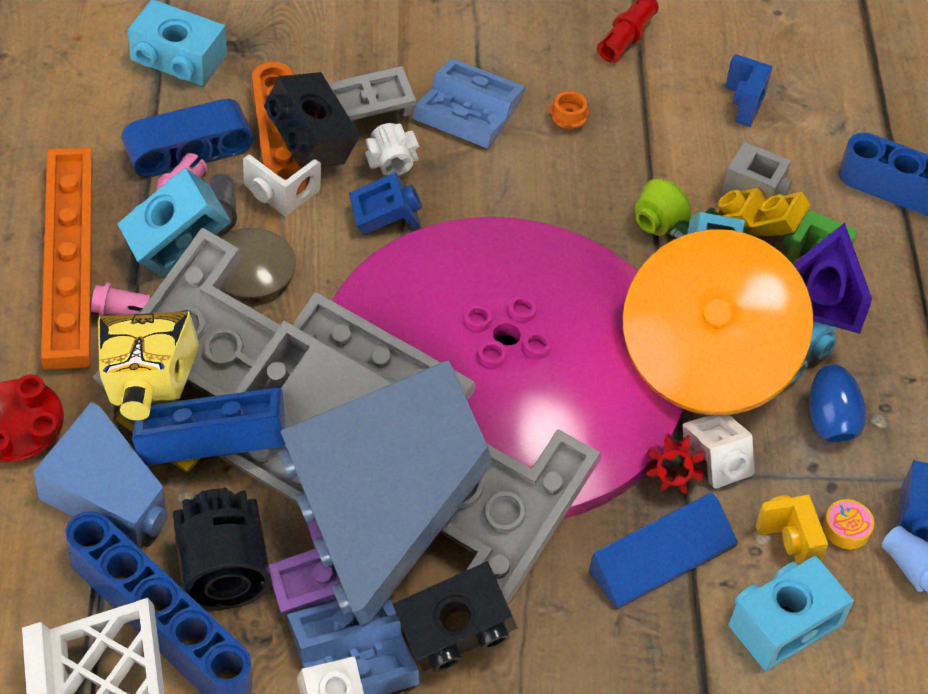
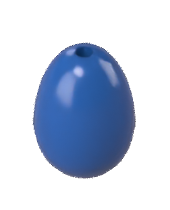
(836, 405)

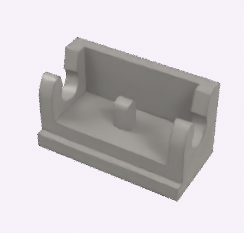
(375, 93)

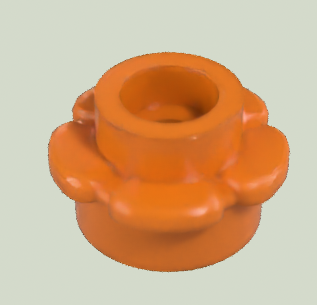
(569, 110)

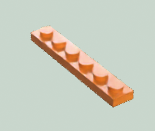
(67, 259)

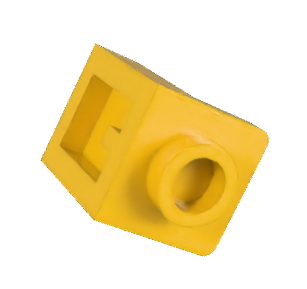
(798, 524)

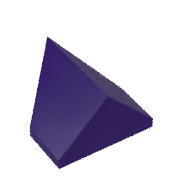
(836, 282)

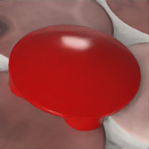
(28, 418)

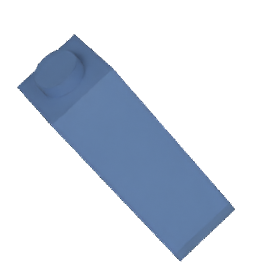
(102, 474)

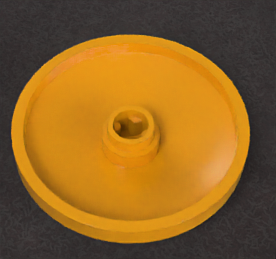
(717, 322)

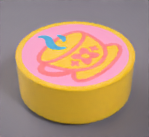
(848, 524)

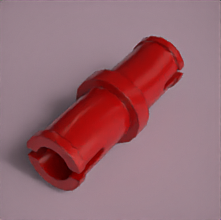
(627, 29)

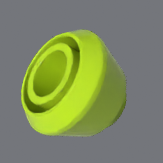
(661, 207)

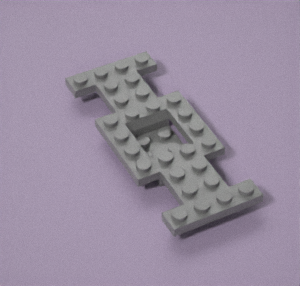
(336, 358)

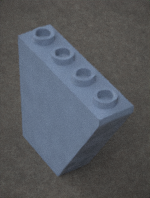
(385, 480)

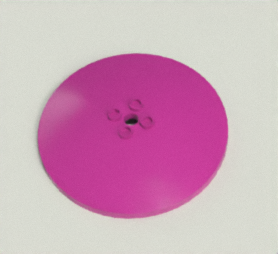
(563, 303)

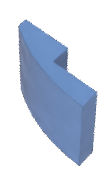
(468, 102)
(381, 654)

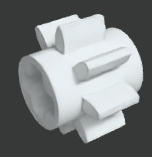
(391, 149)

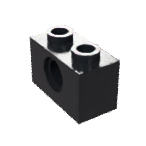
(311, 119)
(425, 616)

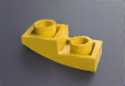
(764, 216)

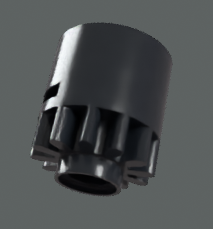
(221, 549)

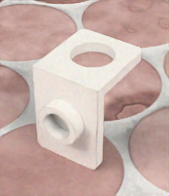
(278, 192)

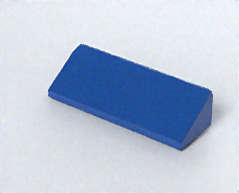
(211, 426)
(662, 550)

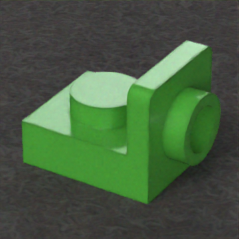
(811, 232)

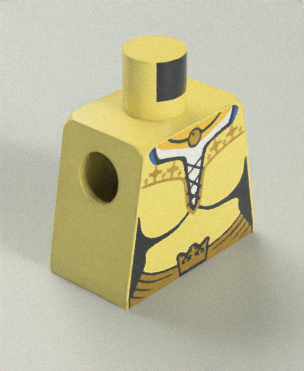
(145, 359)

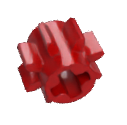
(682, 475)

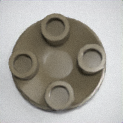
(265, 265)

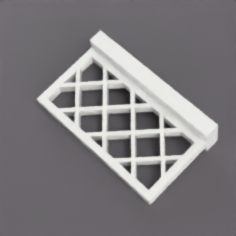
(48, 660)

